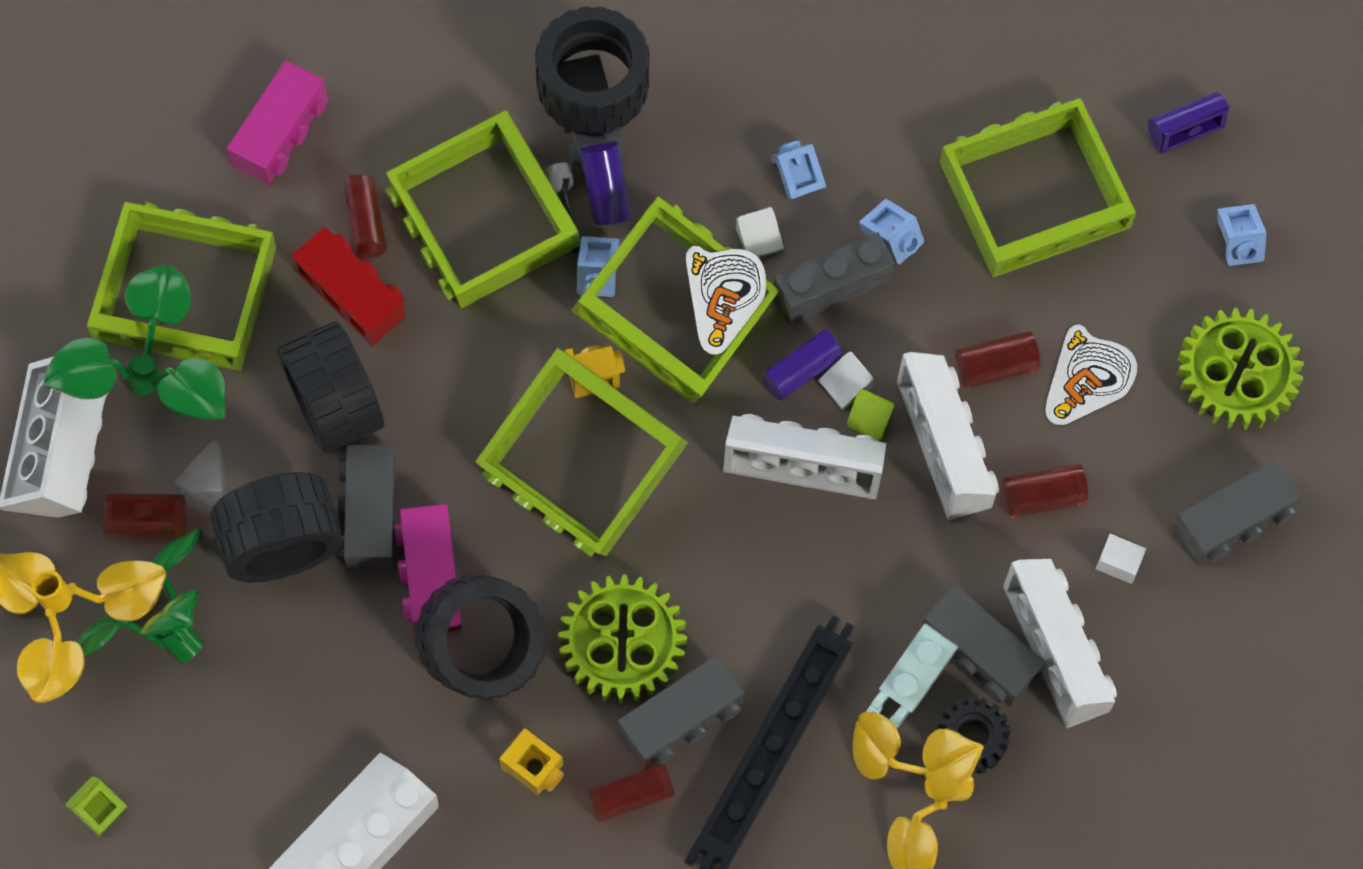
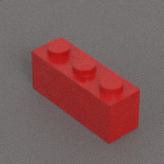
(349, 285)

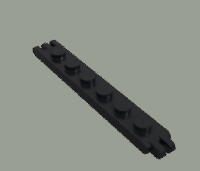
(772, 746)

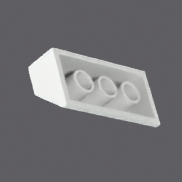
(946, 434)
(50, 449)
(804, 456)
(1057, 637)
(364, 821)

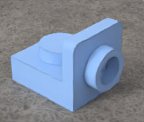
(798, 168)
(896, 227)
(1243, 234)
(592, 257)

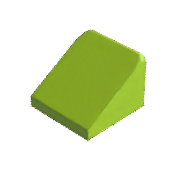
(870, 414)
(96, 805)

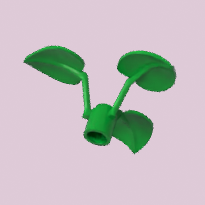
(192, 390)
(172, 623)

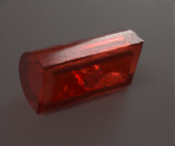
(364, 216)
(998, 359)
(1046, 490)
(144, 514)
(631, 793)

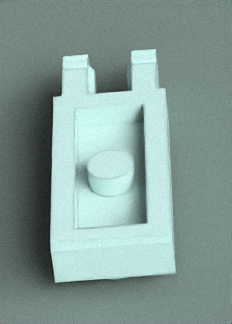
(914, 673)

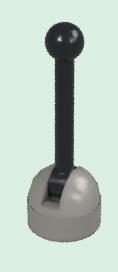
(562, 180)

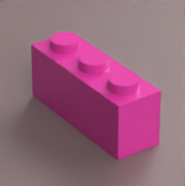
(278, 123)
(428, 557)

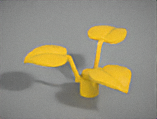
(29, 578)
(948, 776)

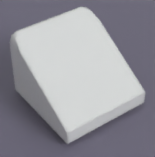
(759, 232)
(845, 380)
(1120, 558)

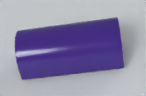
(1188, 122)
(605, 183)
(802, 365)

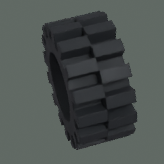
(989, 718)

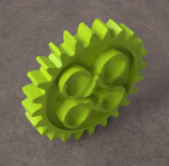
(1273, 384)
(658, 639)

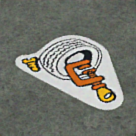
(724, 293)
(1088, 376)

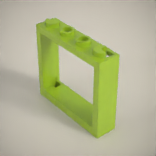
(455, 151)
(1056, 239)
(633, 340)
(170, 341)
(528, 497)

